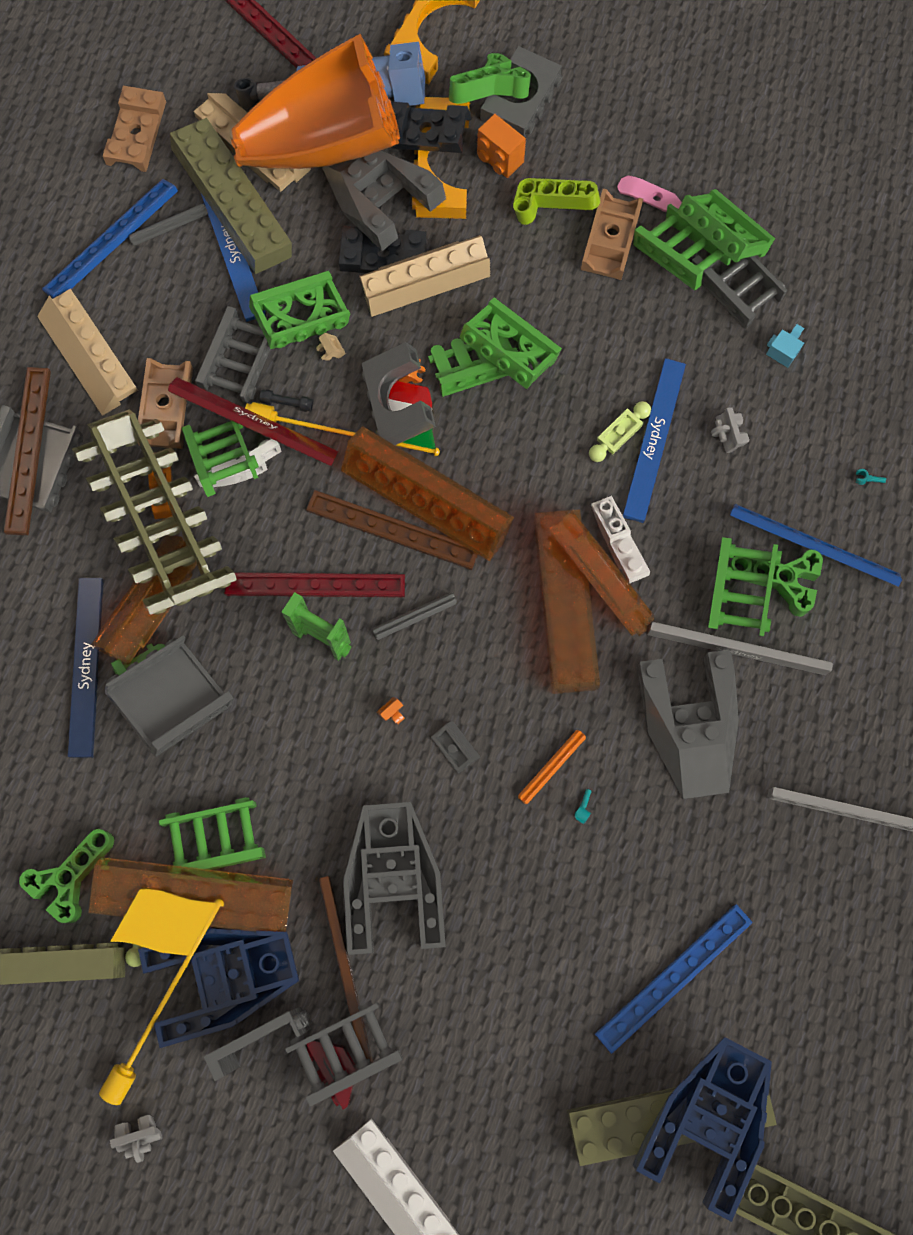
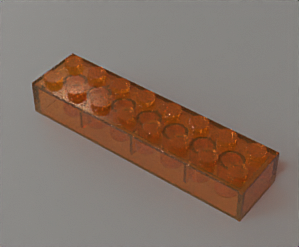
(426, 493)
(566, 612)
(248, 900)

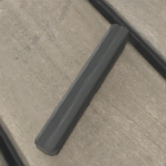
(168, 224)
(414, 616)

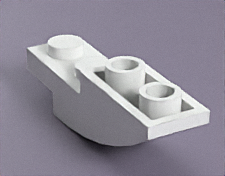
(262, 453)
(619, 540)

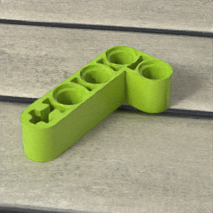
(553, 194)

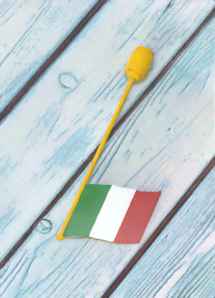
(400, 397)

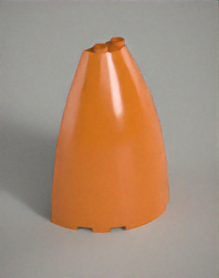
(320, 115)

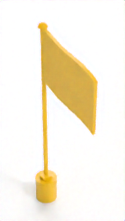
(167, 926)

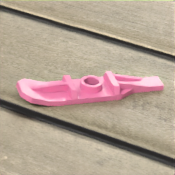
(640, 188)

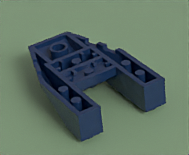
(233, 976)
(723, 1110)

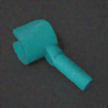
(868, 478)
(582, 814)

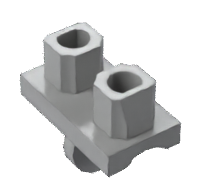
(728, 430)
(138, 1142)

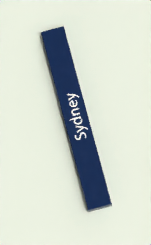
(85, 669)

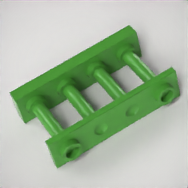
(670, 259)
(204, 465)
(725, 573)
(305, 622)
(227, 855)

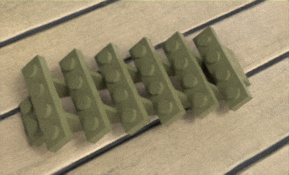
(125, 430)

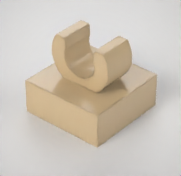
(331, 345)

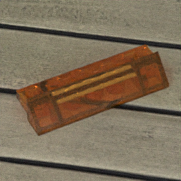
(602, 573)
(130, 623)

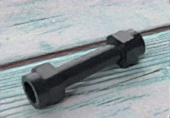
(268, 397)

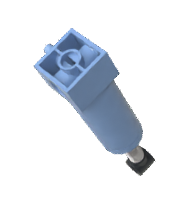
(400, 72)

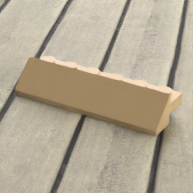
(224, 115)
(425, 275)
(86, 351)

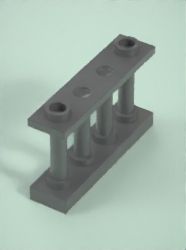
(731, 298)
(215, 357)
(364, 1067)

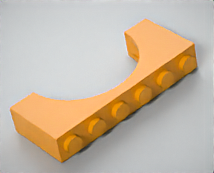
(410, 27)
(456, 198)

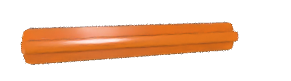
(551, 767)

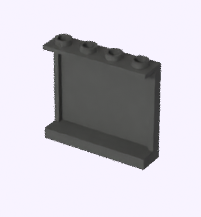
(53, 463)
(167, 696)
(224, 1059)

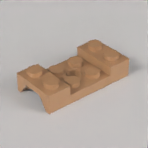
(140, 110)
(606, 252)
(155, 386)

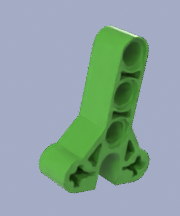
(493, 79)
(790, 590)
(67, 893)

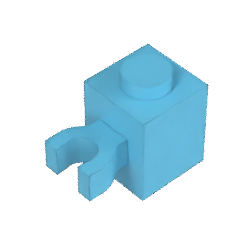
(785, 346)

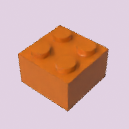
(500, 146)

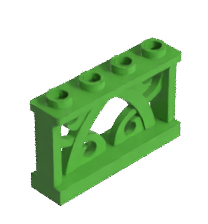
(725, 225)
(509, 324)
(298, 329)

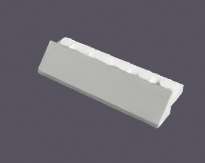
(391, 1184)

